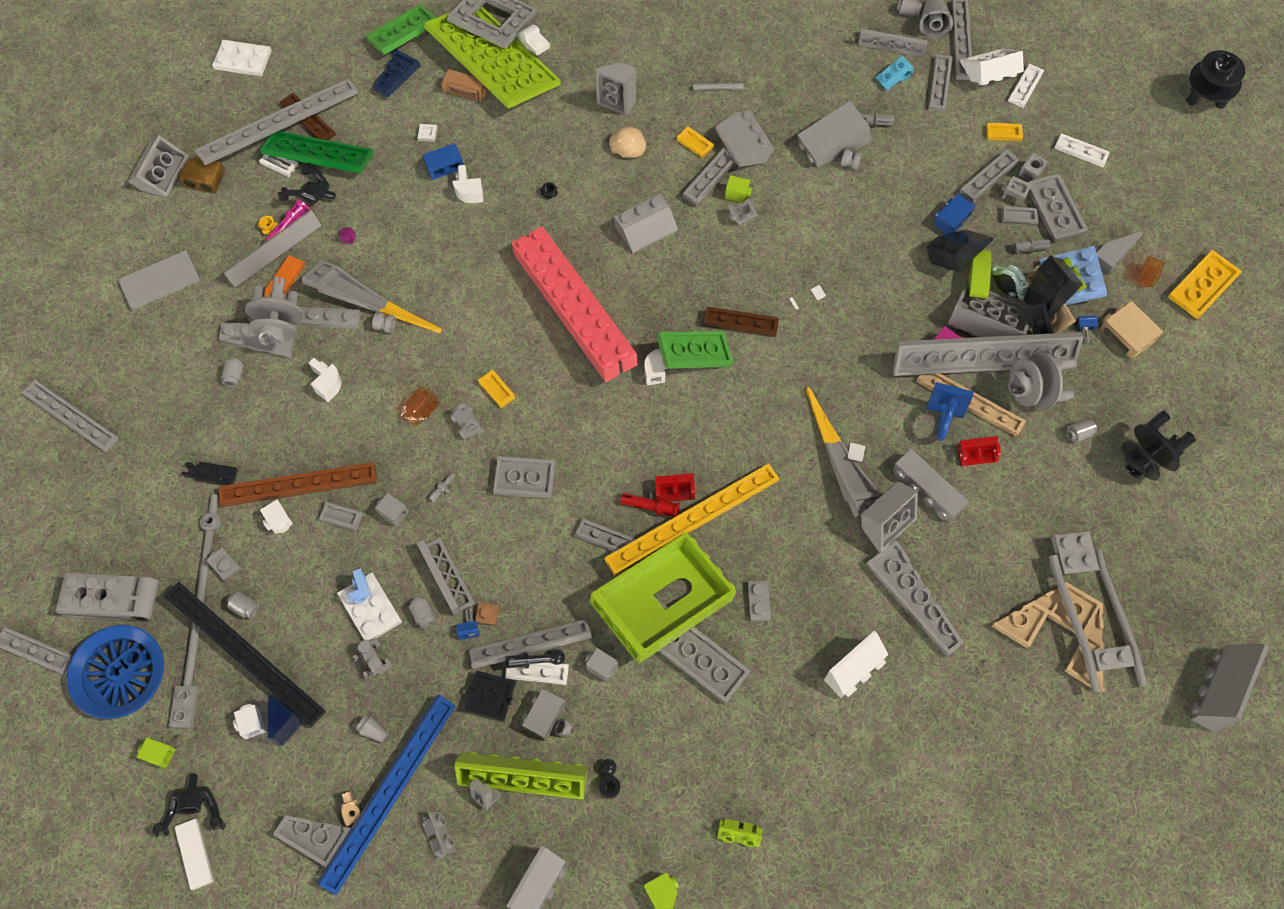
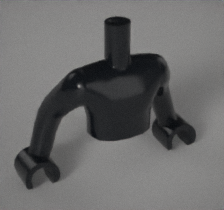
(310, 191)
(189, 801)

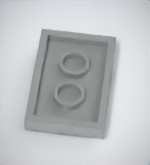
(524, 477)

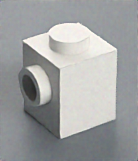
(276, 517)
(249, 721)

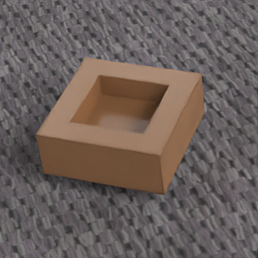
(487, 614)

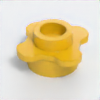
(264, 221)

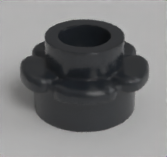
(549, 187)

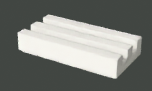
(289, 169)

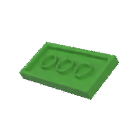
(400, 29)
(694, 349)

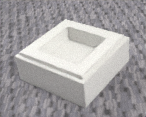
(427, 132)

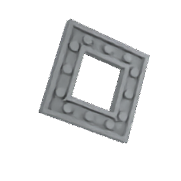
(520, 16)

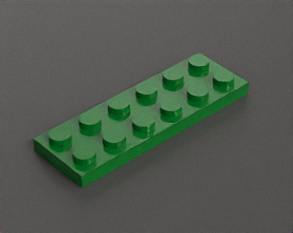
(317, 151)

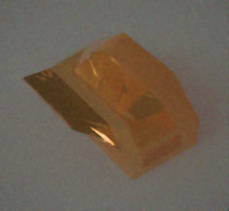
(419, 406)

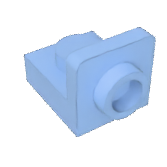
(361, 587)

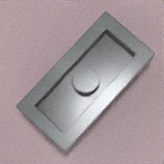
(759, 601)

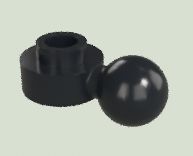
(608, 768)

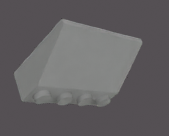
(989, 316)
(1228, 685)

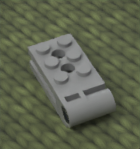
(107, 597)

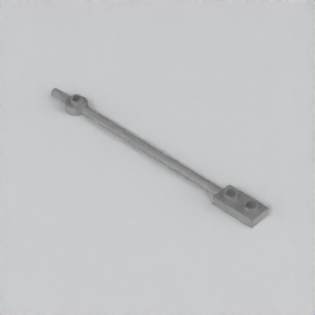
(186, 695)

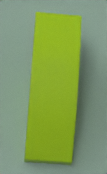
(980, 275)

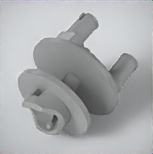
(273, 313)
(1040, 380)

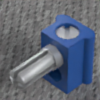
(1084, 324)
(469, 628)

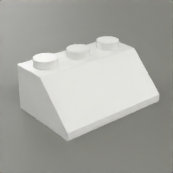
(993, 65)
(857, 666)

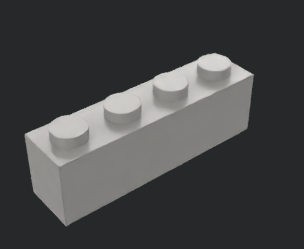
(930, 486)

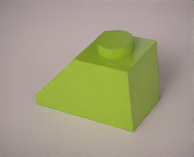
(662, 891)

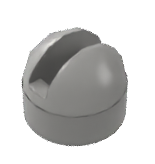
(563, 728)

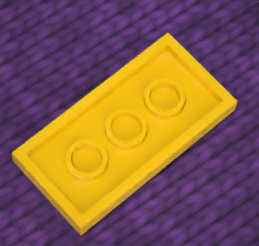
(1204, 284)

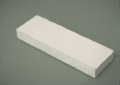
(1026, 85)
(1081, 150)
(540, 673)
(194, 854)

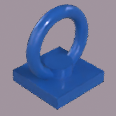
(949, 402)

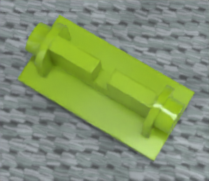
(730, 832)

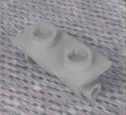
(436, 825)

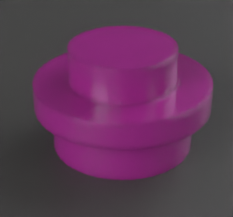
(347, 235)

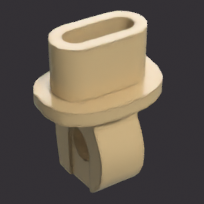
(349, 805)

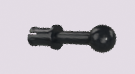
(555, 657)

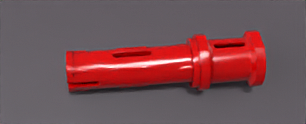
(659, 506)

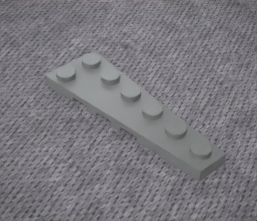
(904, 583)

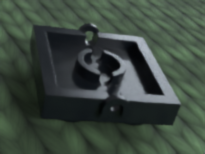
(490, 696)

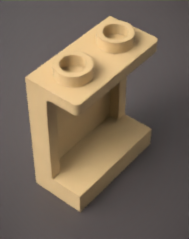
(1132, 328)

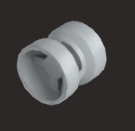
(851, 159)
(384, 322)

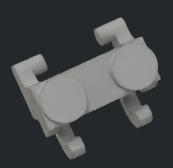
(465, 418)
(371, 657)

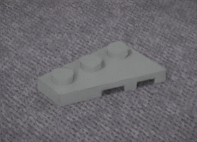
(312, 838)

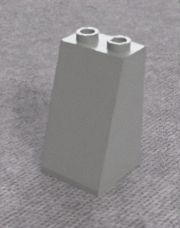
(833, 134)

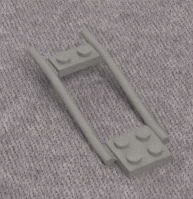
(1077, 555)

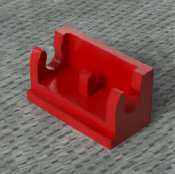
(978, 451)
(675, 487)

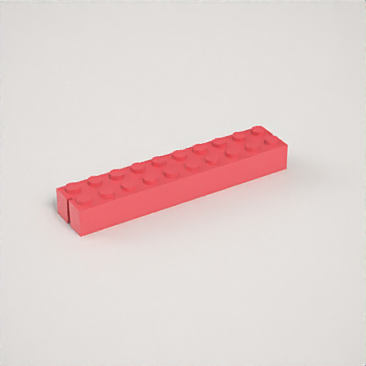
(574, 304)

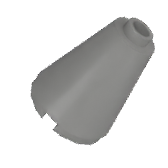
(935, 19)

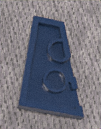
(397, 72)

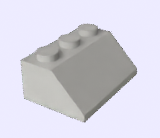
(616, 87)
(745, 139)
(158, 167)
(645, 223)
(890, 515)
(538, 881)

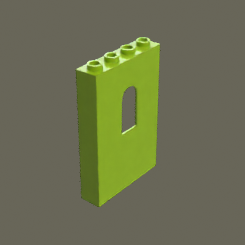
(636, 614)

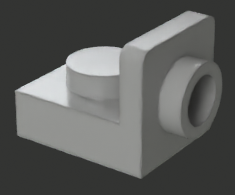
(1016, 188)
(223, 564)
(484, 794)

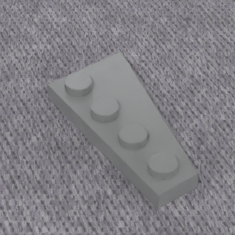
(238, 335)

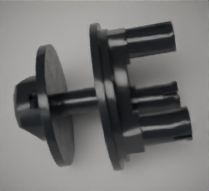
(1216, 78)
(1156, 446)

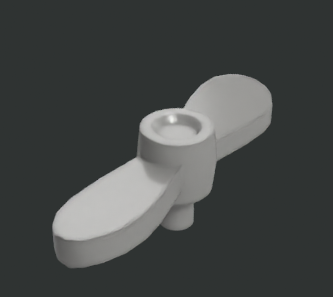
(441, 487)

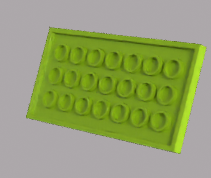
(507, 73)

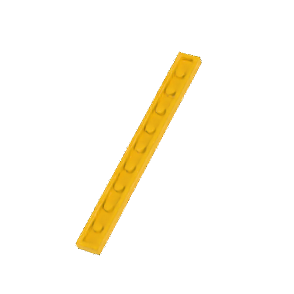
(691, 519)

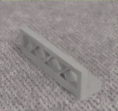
(892, 42)
(437, 574)

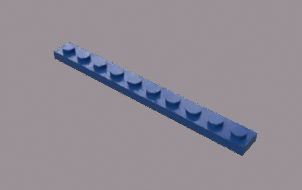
(385, 795)

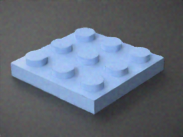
(1090, 272)

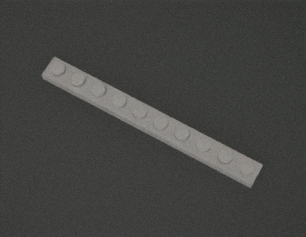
(276, 121)

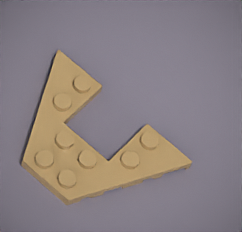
(1026, 622)

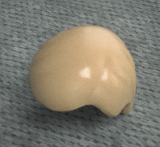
(627, 142)

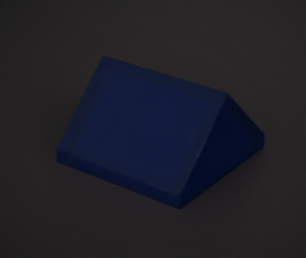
(281, 722)

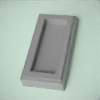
(1019, 215)
(340, 516)

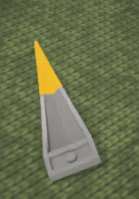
(338, 284)
(853, 482)

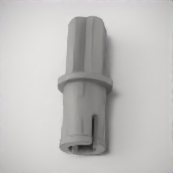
(878, 119)
(1031, 246)

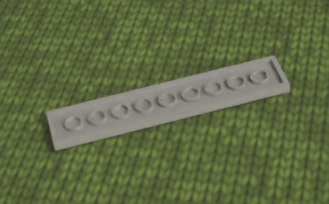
(980, 353)

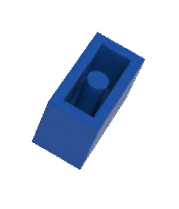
(443, 161)
(954, 214)

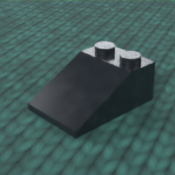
(957, 249)
(1052, 283)

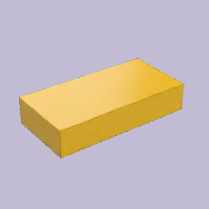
(1004, 132)
(695, 142)
(496, 388)

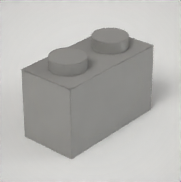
(543, 714)

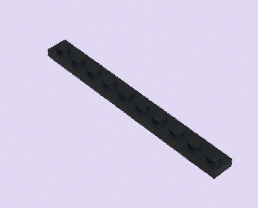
(245, 654)

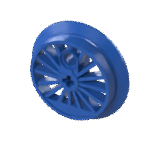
(85, 691)

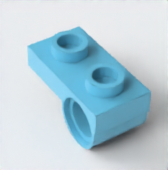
(896, 72)

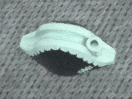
(1010, 281)

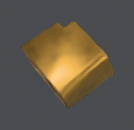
(199, 174)

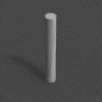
(718, 86)

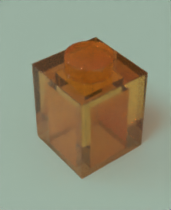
(1150, 272)

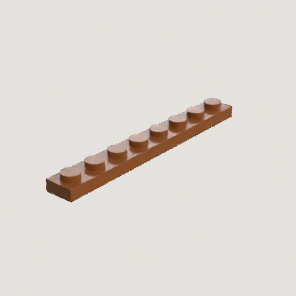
(297, 484)

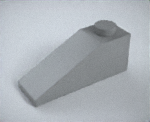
(1114, 251)

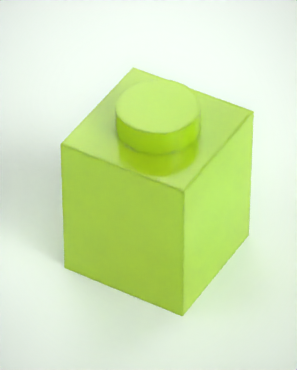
(738, 189)
(155, 753)

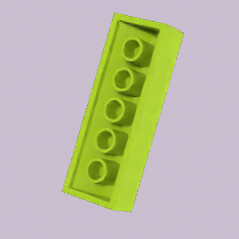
(522, 775)

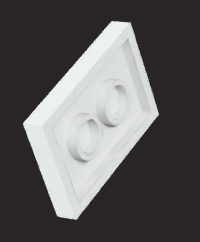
(242, 57)
(373, 615)

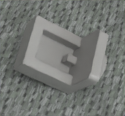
(742, 212)

